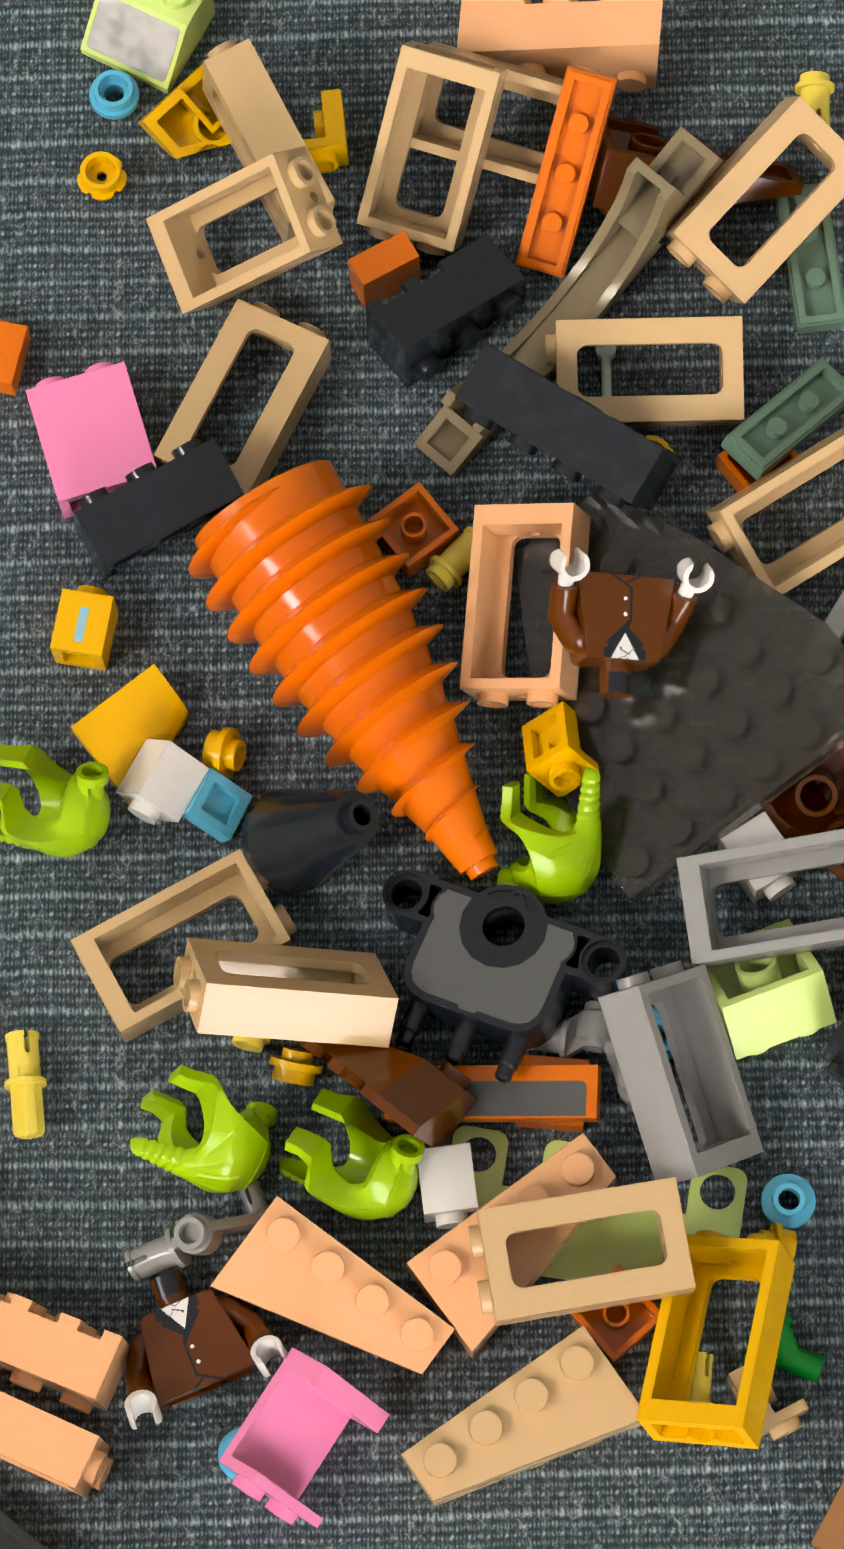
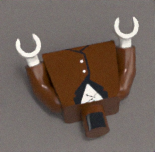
(619, 618)
(192, 1348)

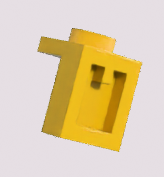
(330, 145)
(554, 750)

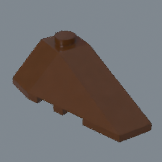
(631, 138)

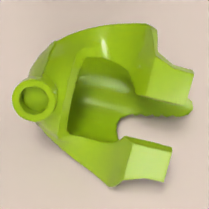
(72, 809)
(561, 858)
(232, 1145)
(379, 1169)

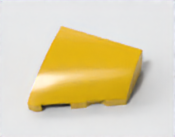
(185, 120)
(126, 719)

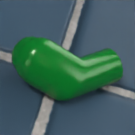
(796, 1359)

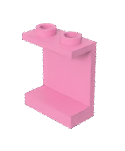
(89, 431)
(293, 1432)

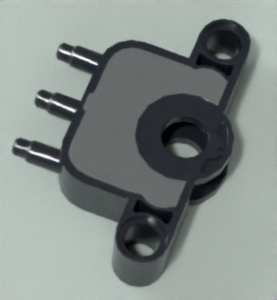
(486, 988)

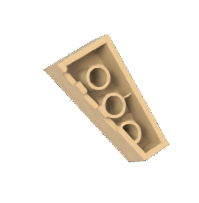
(536, 1415)

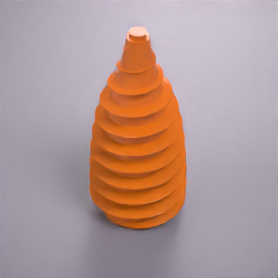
(347, 646)

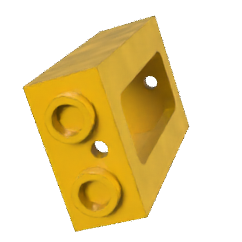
(678, 1334)

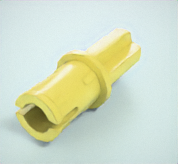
(25, 1084)

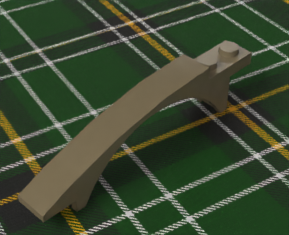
(623, 245)

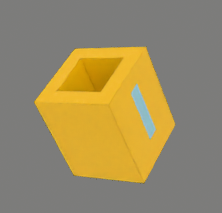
(84, 628)

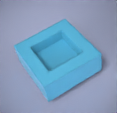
(217, 806)

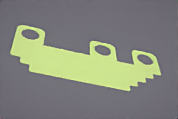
(616, 1240)

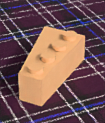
(548, 36)
(450, 1273)
(321, 1284)
(60, 1354)

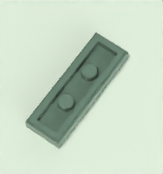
(813, 273)
(787, 420)

